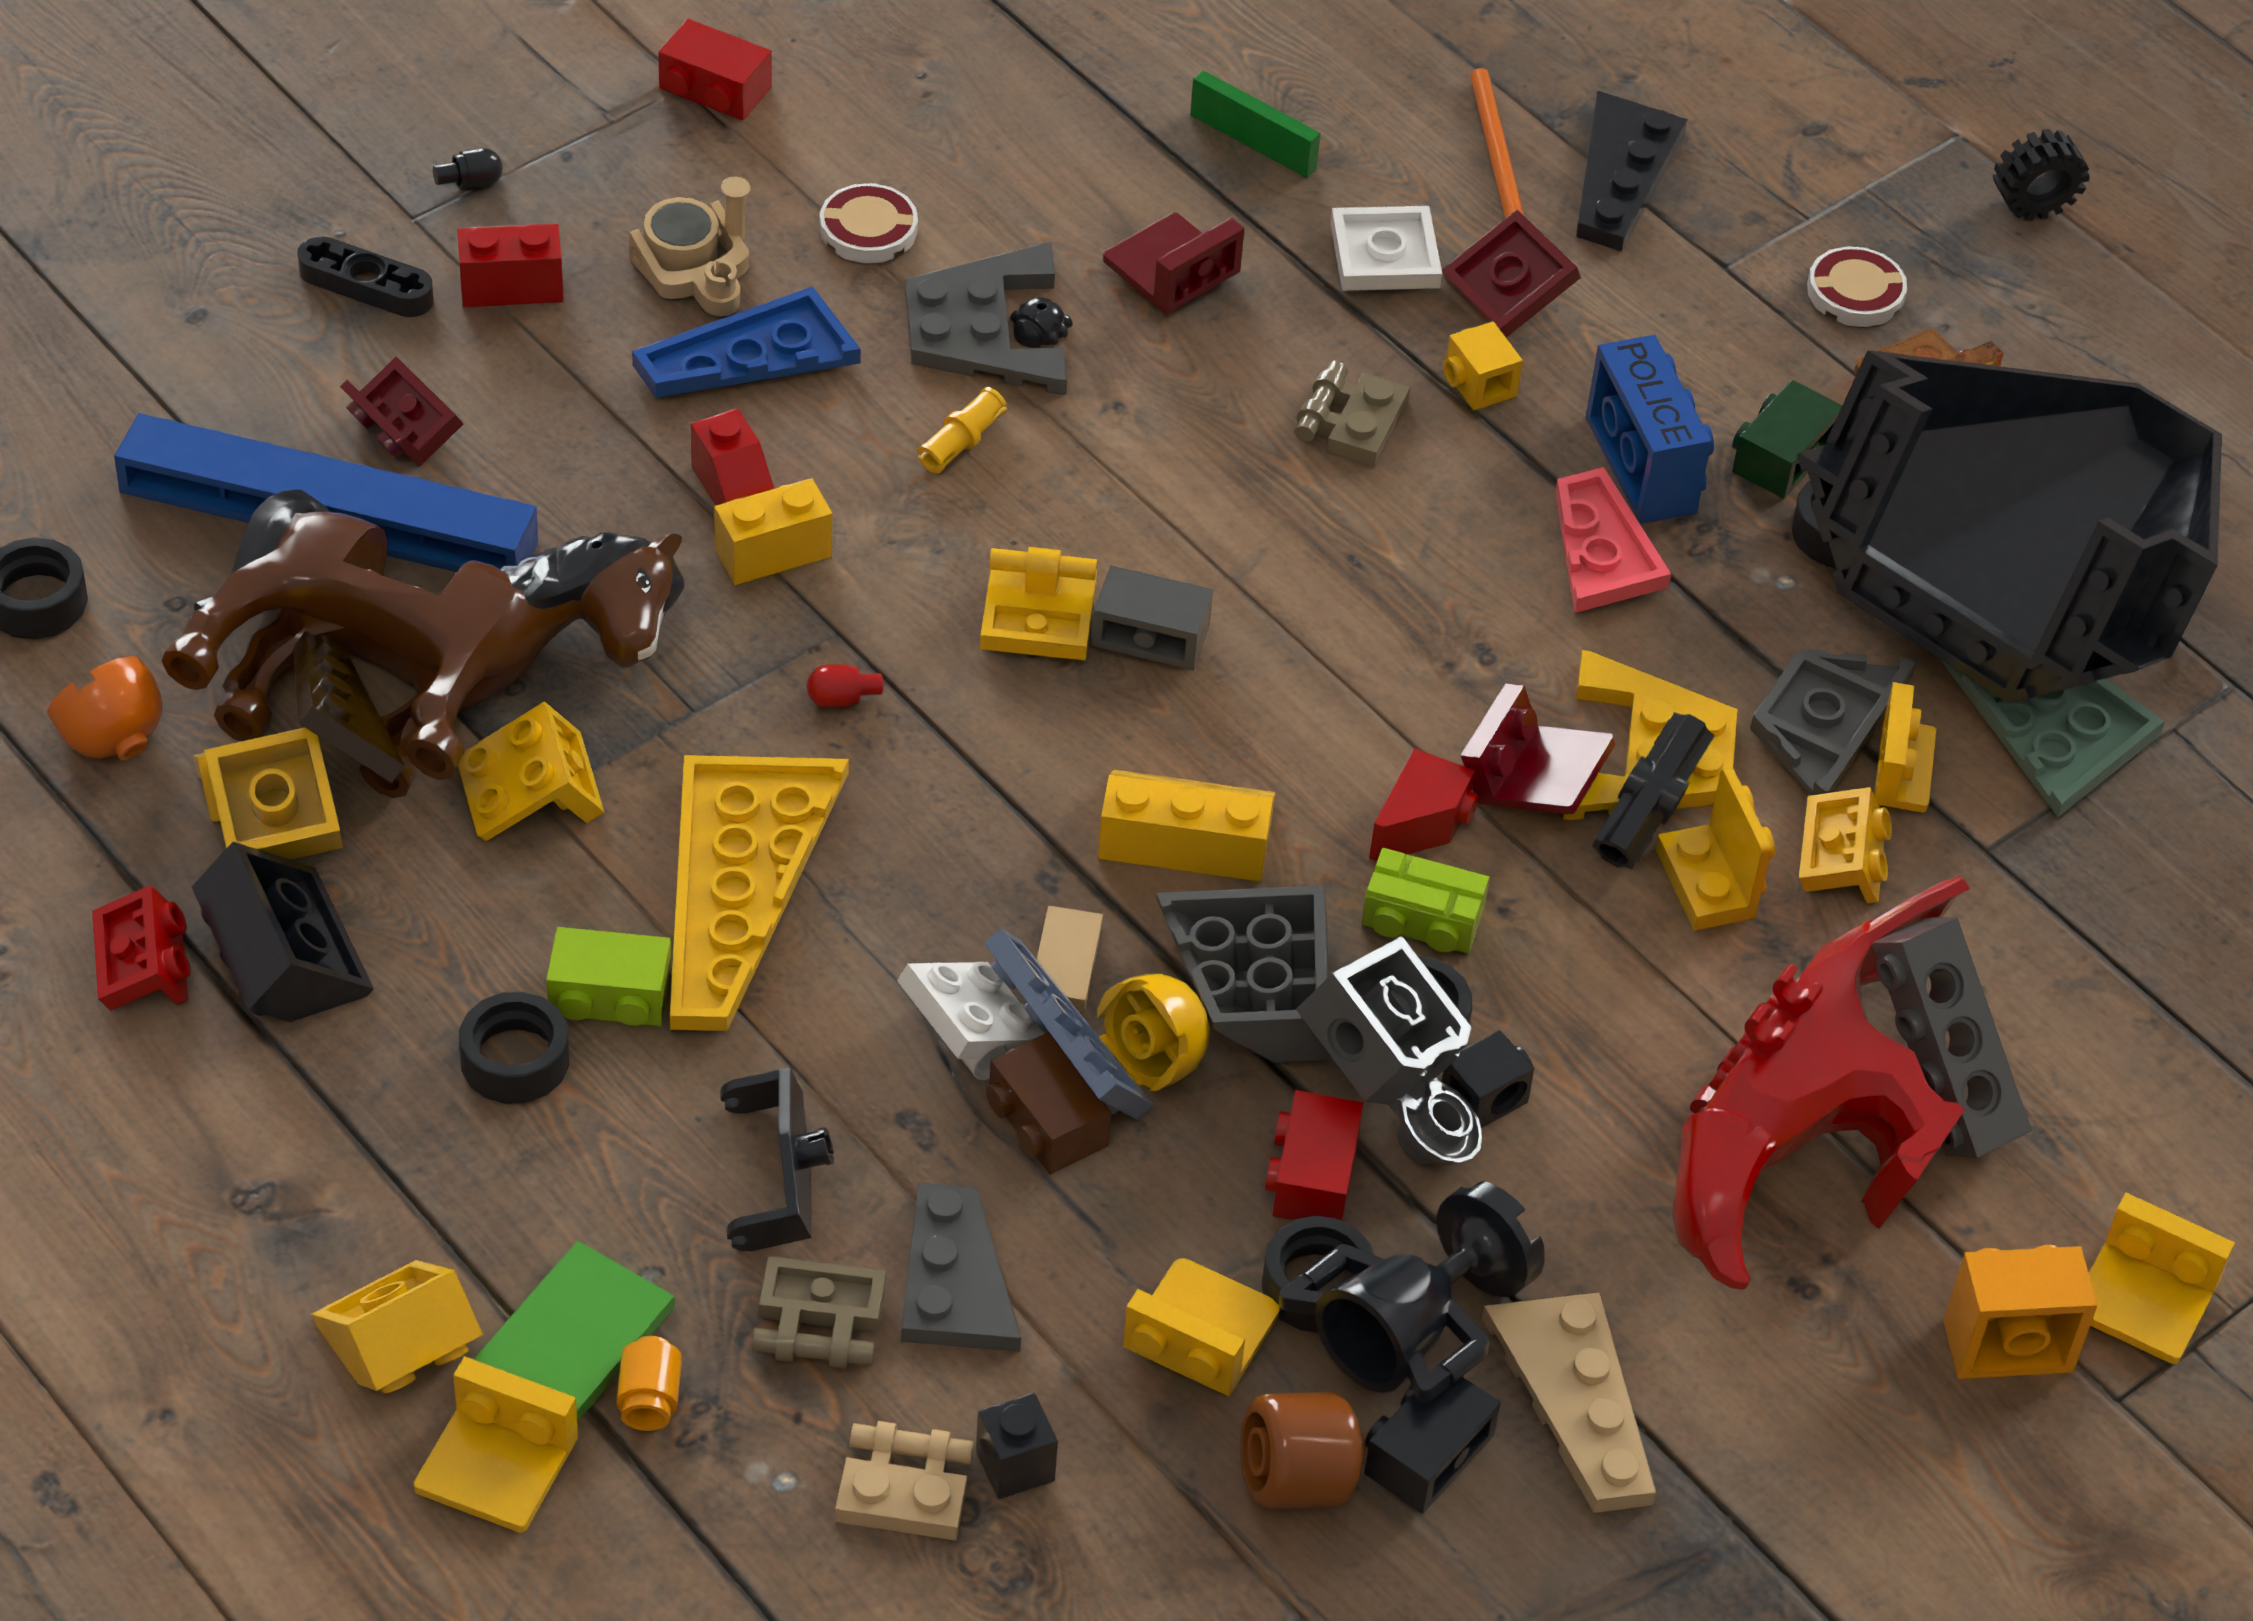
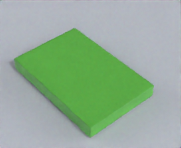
(577, 1325)

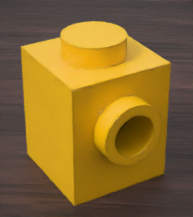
(1482, 365)

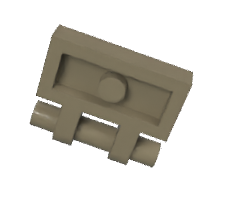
(1367, 417)
(822, 1296)

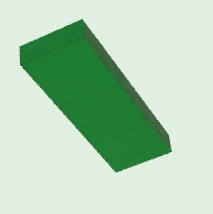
(1255, 123)

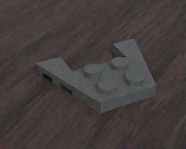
(962, 319)

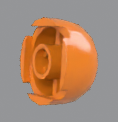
(110, 713)

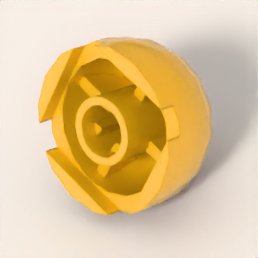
(1155, 1028)

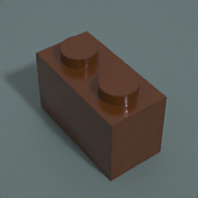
(1048, 1103)

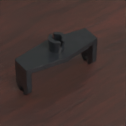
(798, 1155)

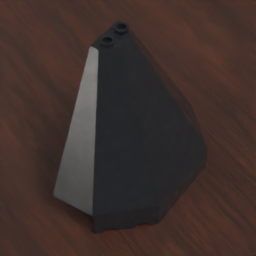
(2019, 517)

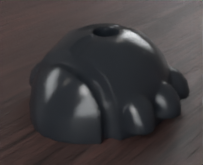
(1040, 323)

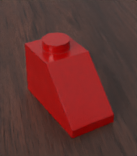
(728, 457)
(1424, 805)

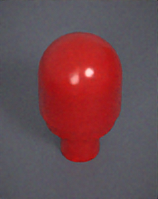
(841, 685)

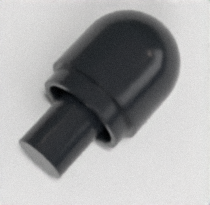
(470, 169)

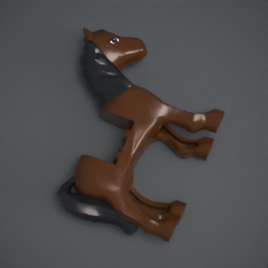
(448, 647)

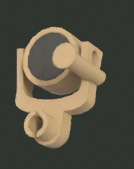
(682, 248)

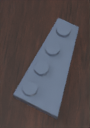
(1057, 1014)

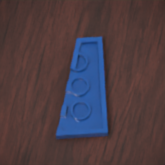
(753, 345)

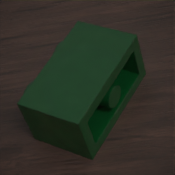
(1785, 426)

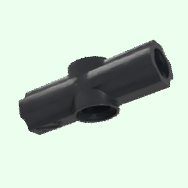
(1653, 790)

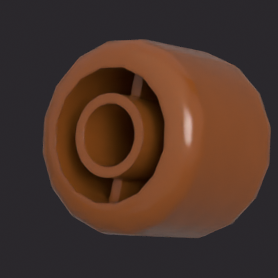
(1301, 1450)

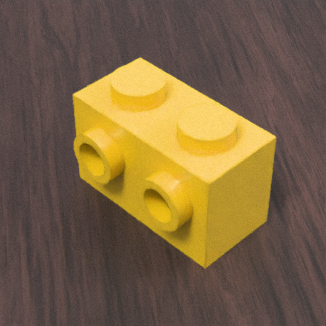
(773, 531)

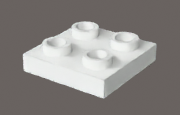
(969, 1010)

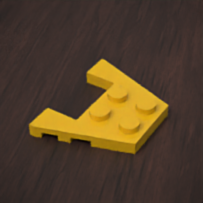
(1651, 706)

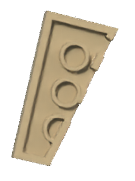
(1579, 1390)

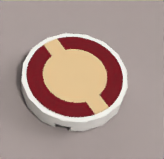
(868, 222)
(1857, 286)

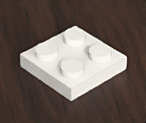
(1386, 248)

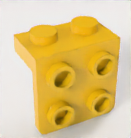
(1200, 1325)

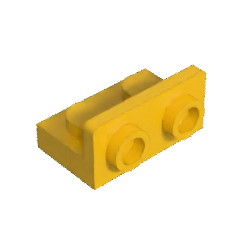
(1904, 754)
(1845, 842)

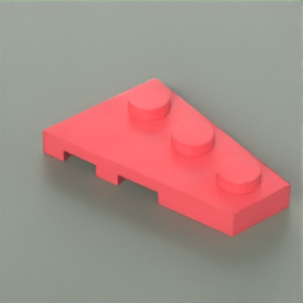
(1604, 543)

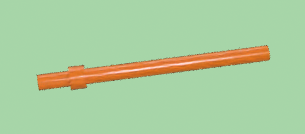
(1496, 142)

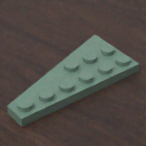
(2068, 736)

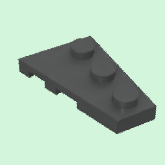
(955, 1276)

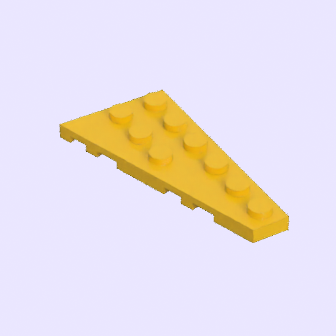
(739, 859)

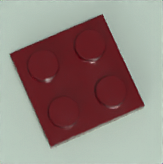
(1511, 273)

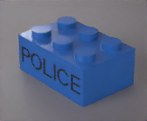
(1648, 429)

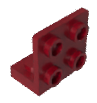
(1176, 261)
(1531, 763)

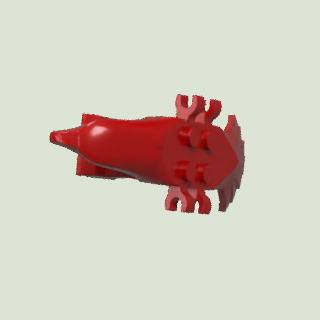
(1805, 1072)

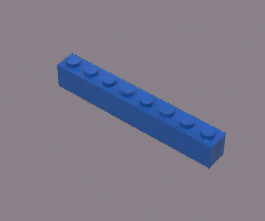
(237, 474)

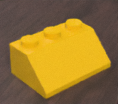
(1185, 825)

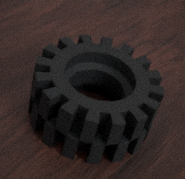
(2048, 154)

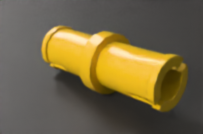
(962, 430)

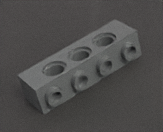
(1955, 1004)

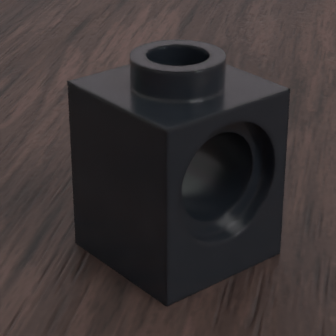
(1492, 1077)

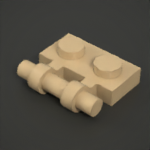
(903, 1496)

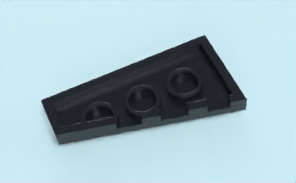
(1623, 166)

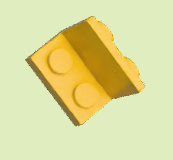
(525, 768)
(1721, 864)
(2155, 1278)
(499, 1446)

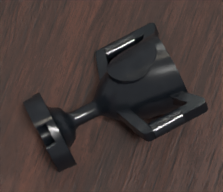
(1396, 1307)

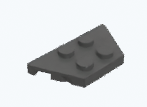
(1825, 713)

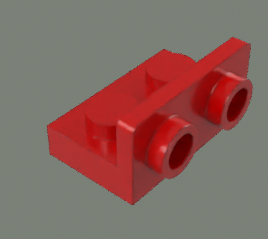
(140, 949)

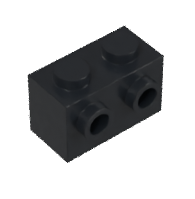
(1430, 1442)

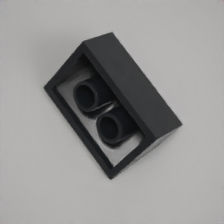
(279, 934)

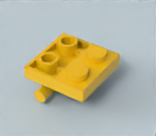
(1039, 603)

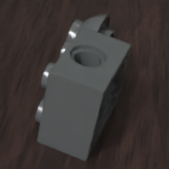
(1391, 1039)

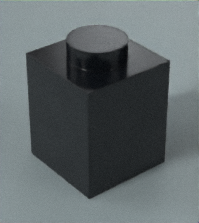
(1016, 1446)

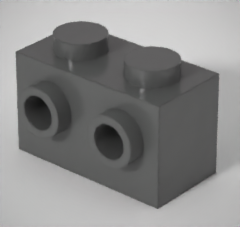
(1155, 614)

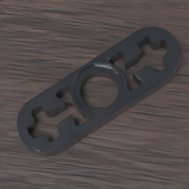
(335, 263)

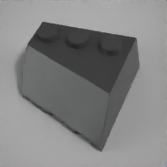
(1255, 962)

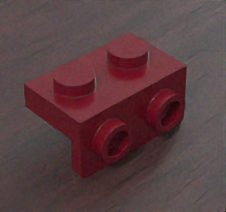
(404, 410)

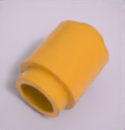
(649, 1383)

